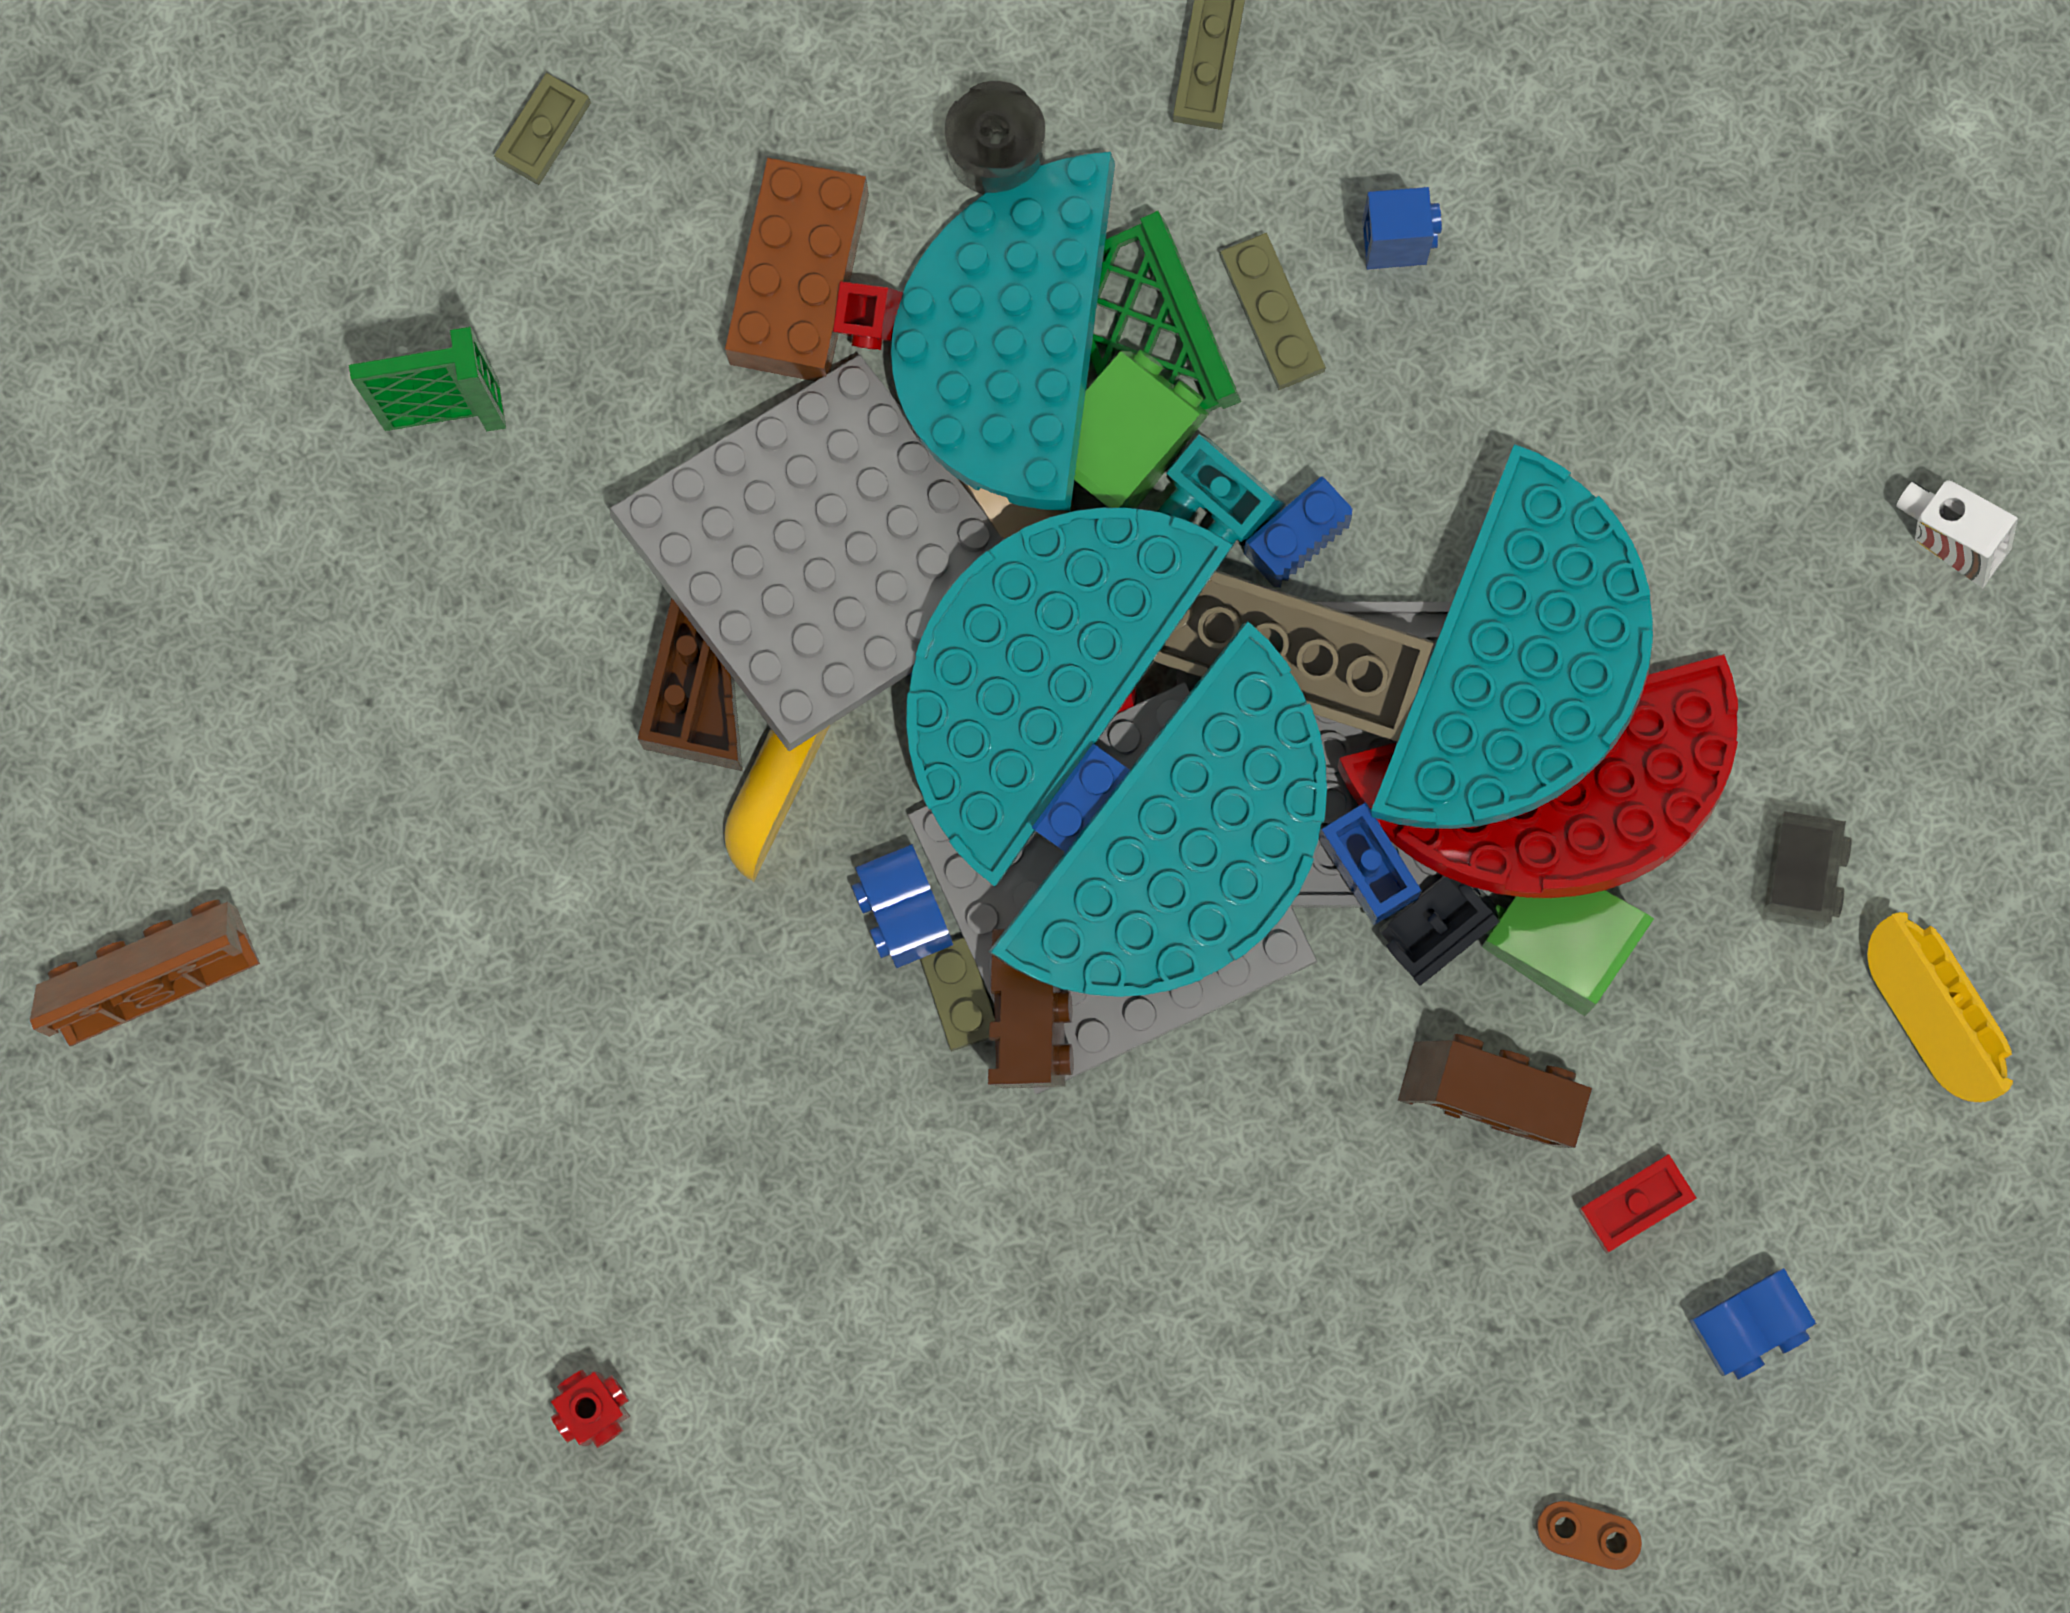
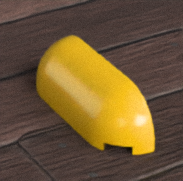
(766, 800)
(1939, 1009)

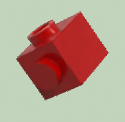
(866, 314)

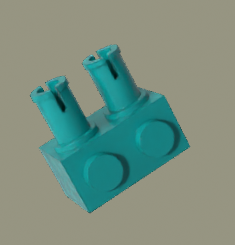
(1217, 482)

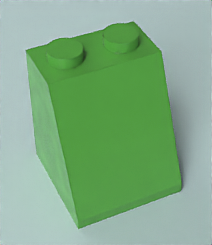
(1133, 429)
(1568, 943)

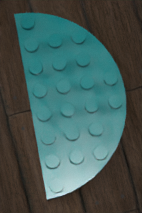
(1003, 333)
(1531, 659)
(1038, 661)
(1191, 844)

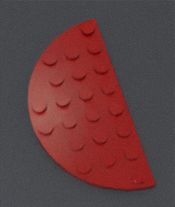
(1614, 822)

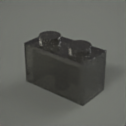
(1806, 870)

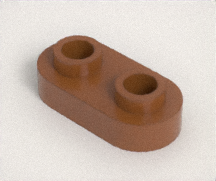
(1589, 1535)

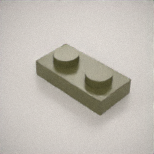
(542, 129)
(959, 995)

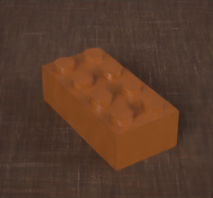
(793, 268)

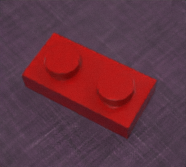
(1637, 1203)

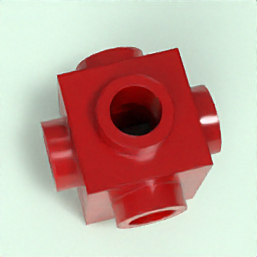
(609, 1408)

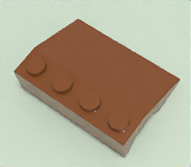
(144, 974)

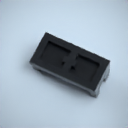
(1438, 927)

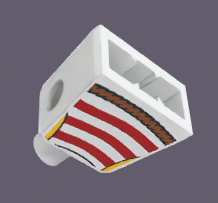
(1960, 528)

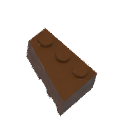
(690, 700)
(1028, 1029)
(1496, 1090)

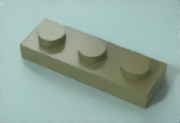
(1208, 63)
(1272, 311)

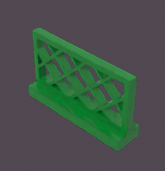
(1179, 300)
(432, 386)

